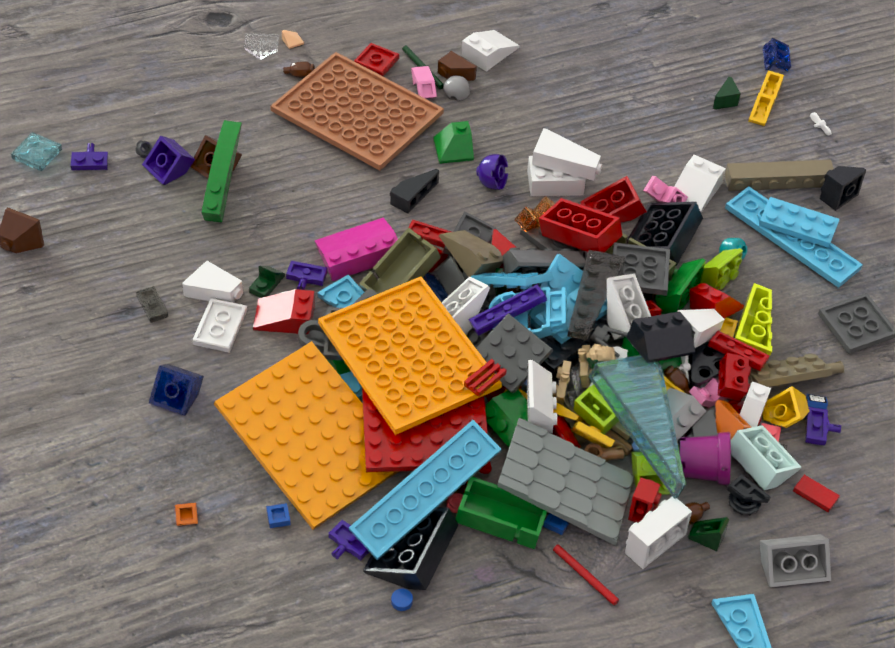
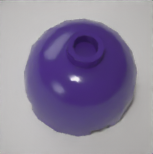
(492, 171)

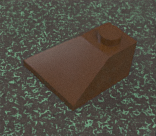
(205, 154)
(20, 232)

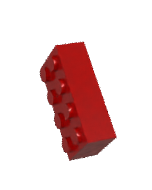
(580, 226)

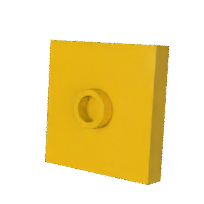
(592, 434)

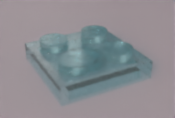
(36, 151)

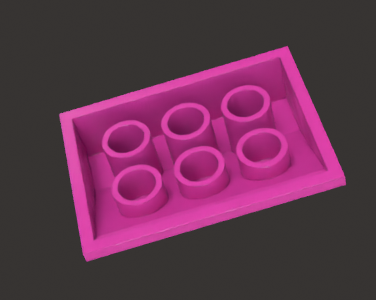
(356, 248)

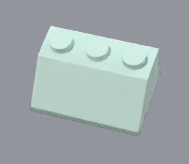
(763, 457)

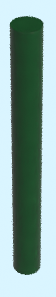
(419, 63)

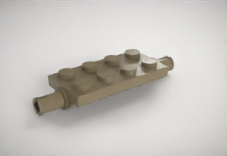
(794, 370)

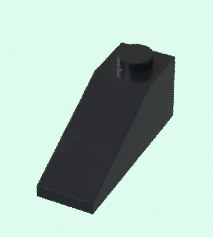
(413, 190)

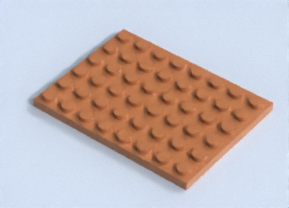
(357, 110)

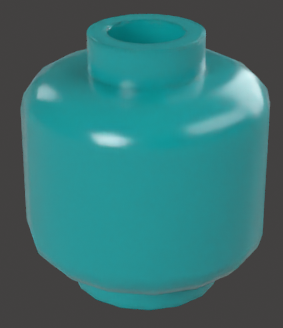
(734, 243)

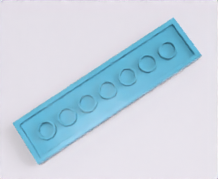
(828, 262)
(424, 489)

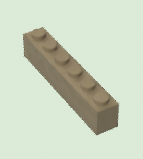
(777, 174)

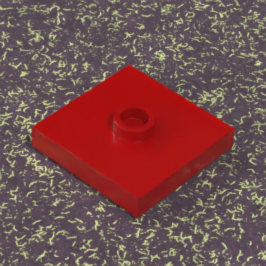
(377, 59)

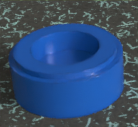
(402, 599)

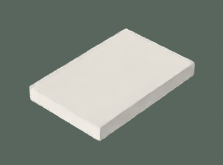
(219, 325)

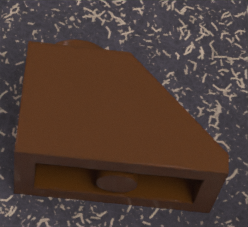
(455, 65)

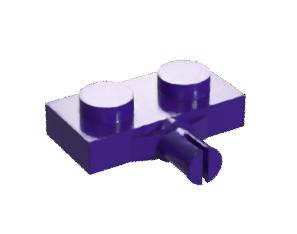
(89, 160)
(306, 273)
(818, 426)
(347, 541)

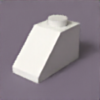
(754, 403)

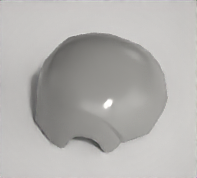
(457, 87)

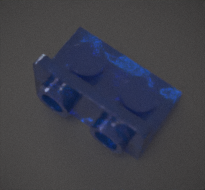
(776, 54)

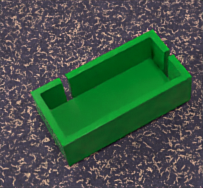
(500, 513)

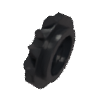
(743, 508)

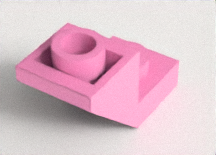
(425, 82)
(663, 193)
(707, 395)

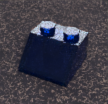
(175, 388)

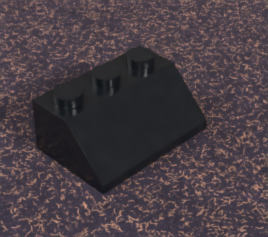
(662, 337)

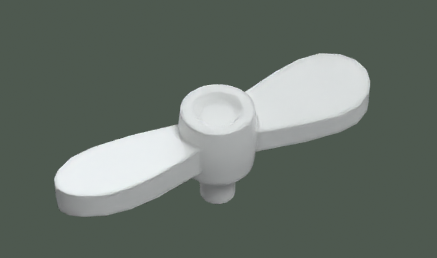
(820, 123)
(685, 366)

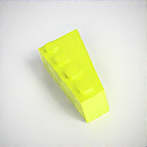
(756, 320)

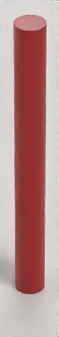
(586, 574)

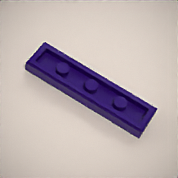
(514, 306)

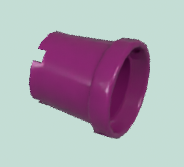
(707, 457)

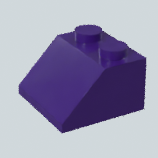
(167, 160)

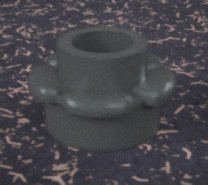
(146, 146)

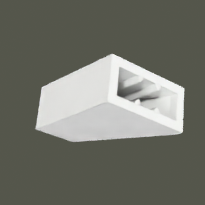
(213, 283)
(703, 324)

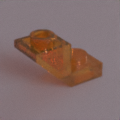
(529, 218)

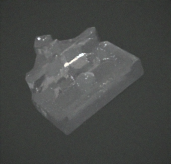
(261, 44)
(574, 392)

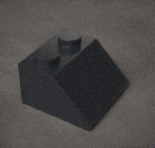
(841, 185)

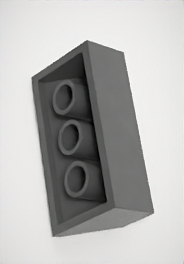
(537, 260)
(452, 276)

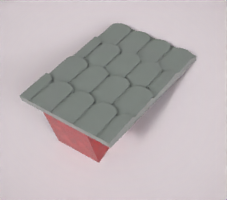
(566, 481)

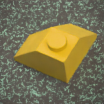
(786, 408)

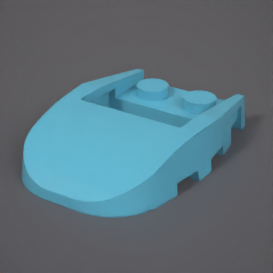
(555, 311)

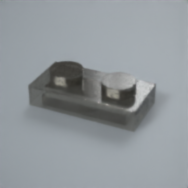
(152, 304)

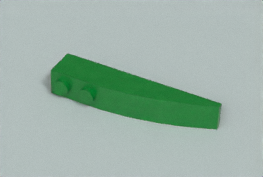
(221, 172)

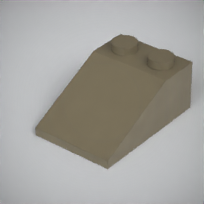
(472, 253)

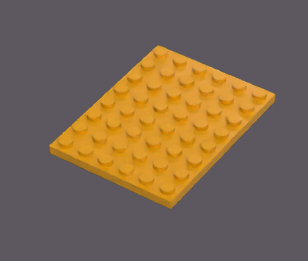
(406, 353)
(305, 433)

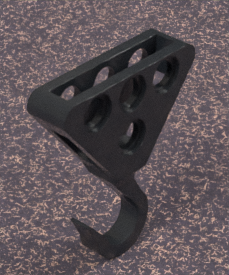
(704, 365)

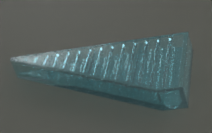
(641, 403)

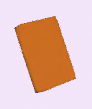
(186, 514)

